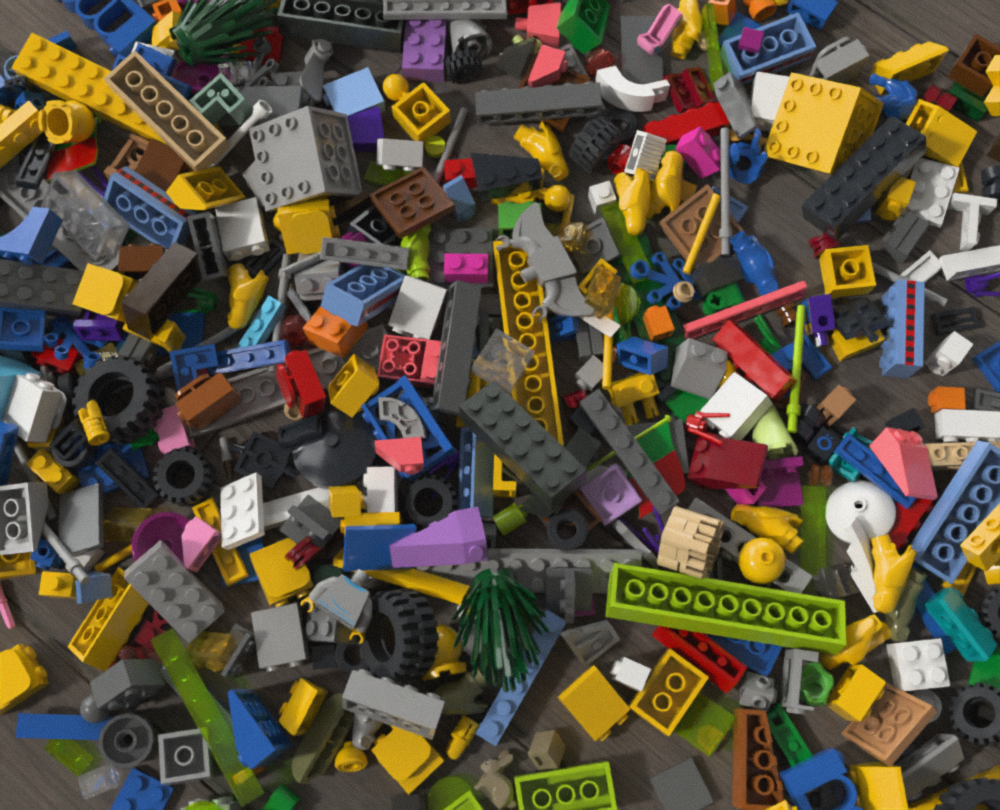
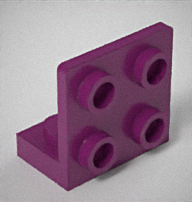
(782, 483)

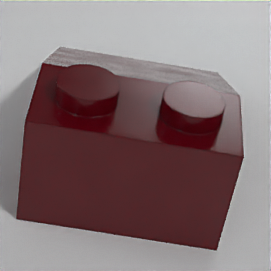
(727, 466)

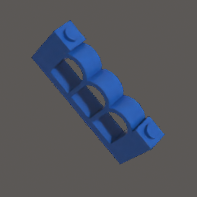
(121, 41)
(815, 772)

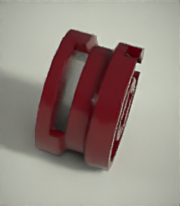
(821, 243)
(302, 553)

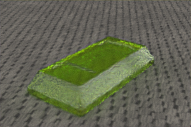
(69, 754)

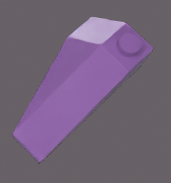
(448, 542)

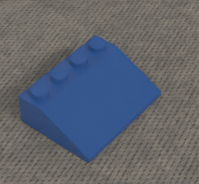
(255, 730)

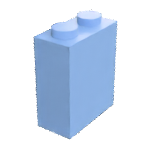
(353, 93)

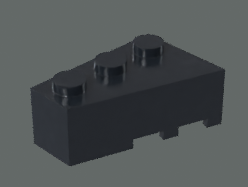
(505, 175)

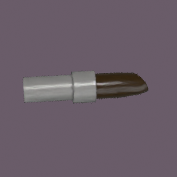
(226, 457)

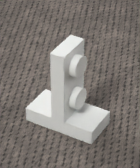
(972, 209)

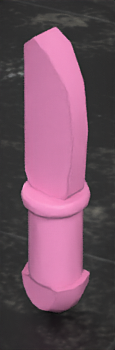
(5, 611)

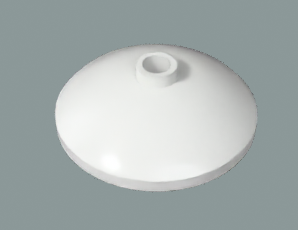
(875, 516)

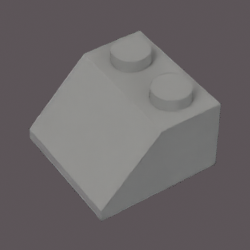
(698, 368)

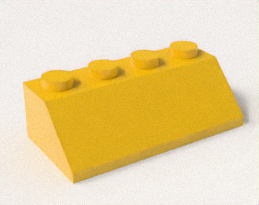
(108, 624)

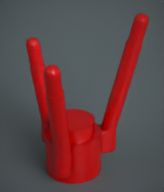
(698, 426)

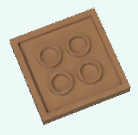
(684, 223)
(891, 724)

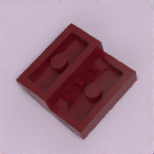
(689, 89)

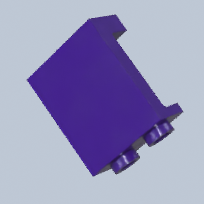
(99, 328)

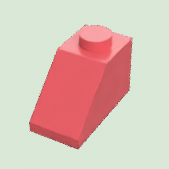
(548, 67)
(402, 453)

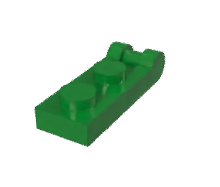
(787, 736)

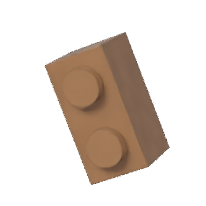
(835, 404)

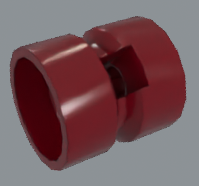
(935, 94)

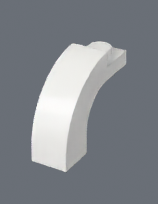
(630, 95)

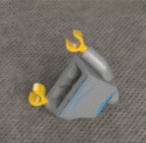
(344, 601)

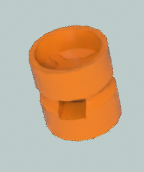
(760, 9)

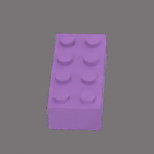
(425, 50)

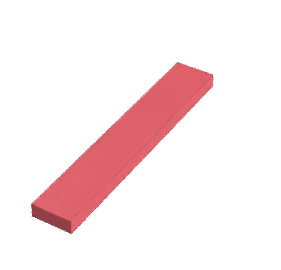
(745, 310)

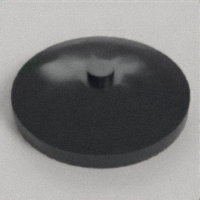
(340, 453)

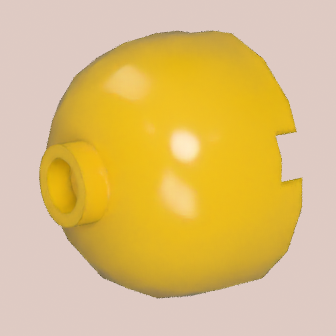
(761, 560)

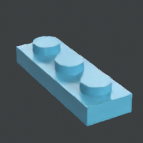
(263, 323)

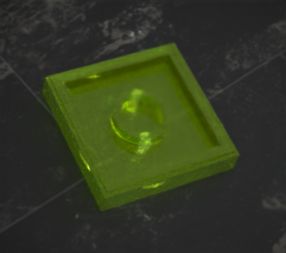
(704, 724)

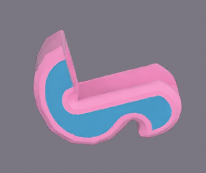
(661, 30)

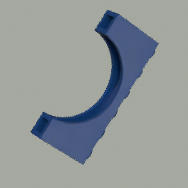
(32, 238)

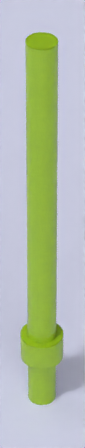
(794, 408)

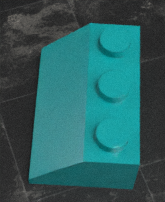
(961, 625)

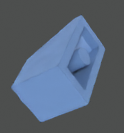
(461, 197)

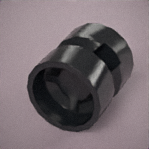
(991, 181)
(808, 422)

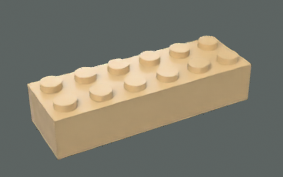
(166, 112)

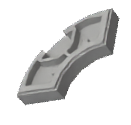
(403, 416)
(635, 542)

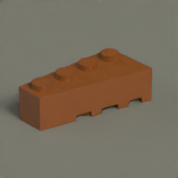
(754, 763)

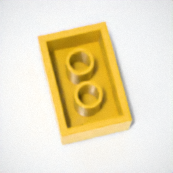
(668, 692)

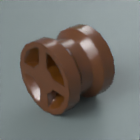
(788, 314)
(820, 475)

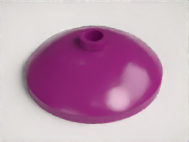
(197, 76)
(160, 526)

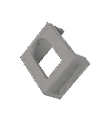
(792, 678)

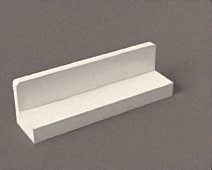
(971, 263)
(276, 512)

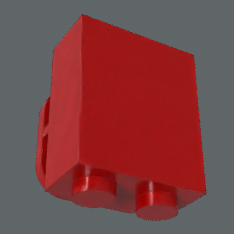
(300, 384)

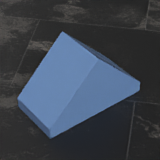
(96, 589)

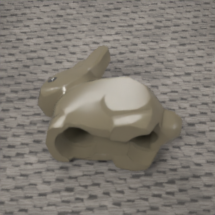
(496, 784)

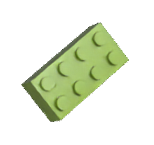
(567, 788)

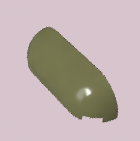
(322, 740)

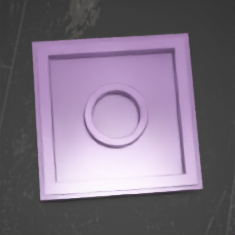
(610, 494)

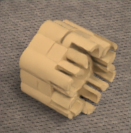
(688, 542)

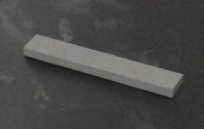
(444, 9)

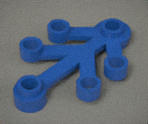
(669, 279)
(64, 327)

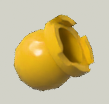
(66, 121)
(447, 656)

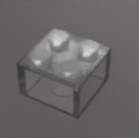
(503, 361)

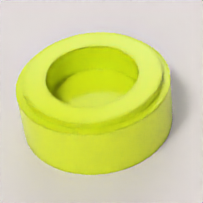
(434, 146)

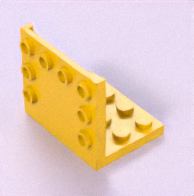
(821, 123)

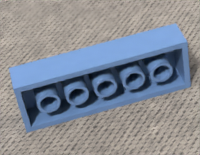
(960, 510)

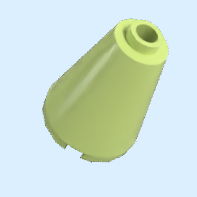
(773, 432)

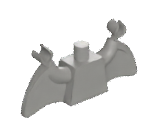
(548, 264)

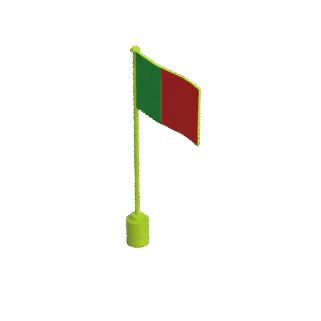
(74, 155)
(657, 446)

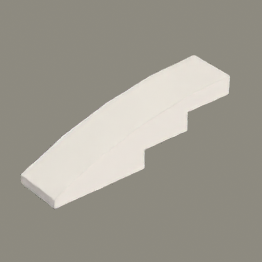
(862, 558)

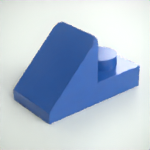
(562, 328)

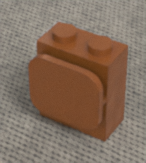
(206, 400)

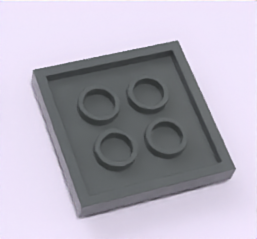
(458, 242)

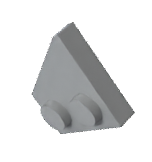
(590, 640)

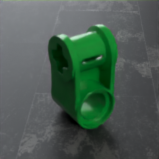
(723, 299)
(282, 799)

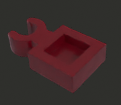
(573, 399)
(150, 630)

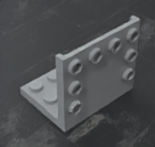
(305, 157)

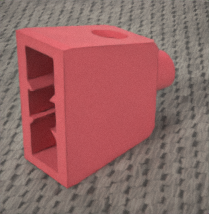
(542, 23)

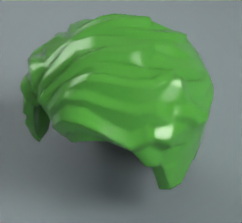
(815, 684)

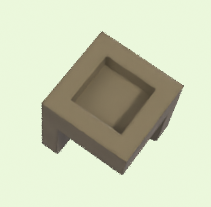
(546, 750)

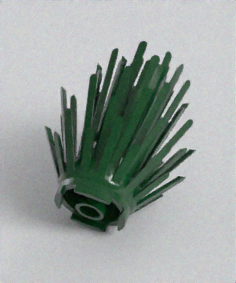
(211, 28)
(497, 602)

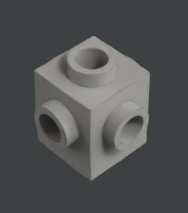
(757, 691)

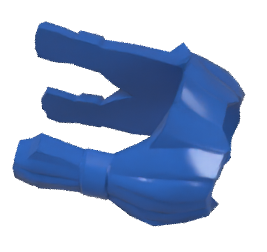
(901, 97)
(751, 152)

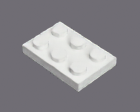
(931, 190)
(242, 511)

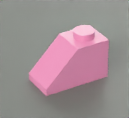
(198, 543)

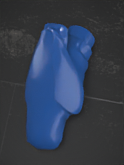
(755, 263)

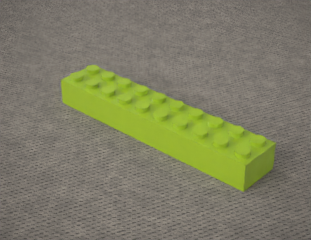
(726, 609)

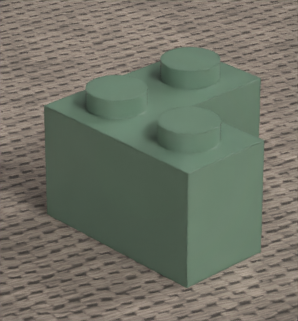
(221, 98)

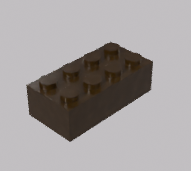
(161, 290)

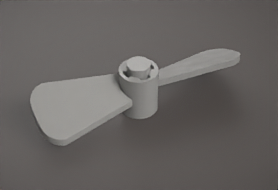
(312, 75)

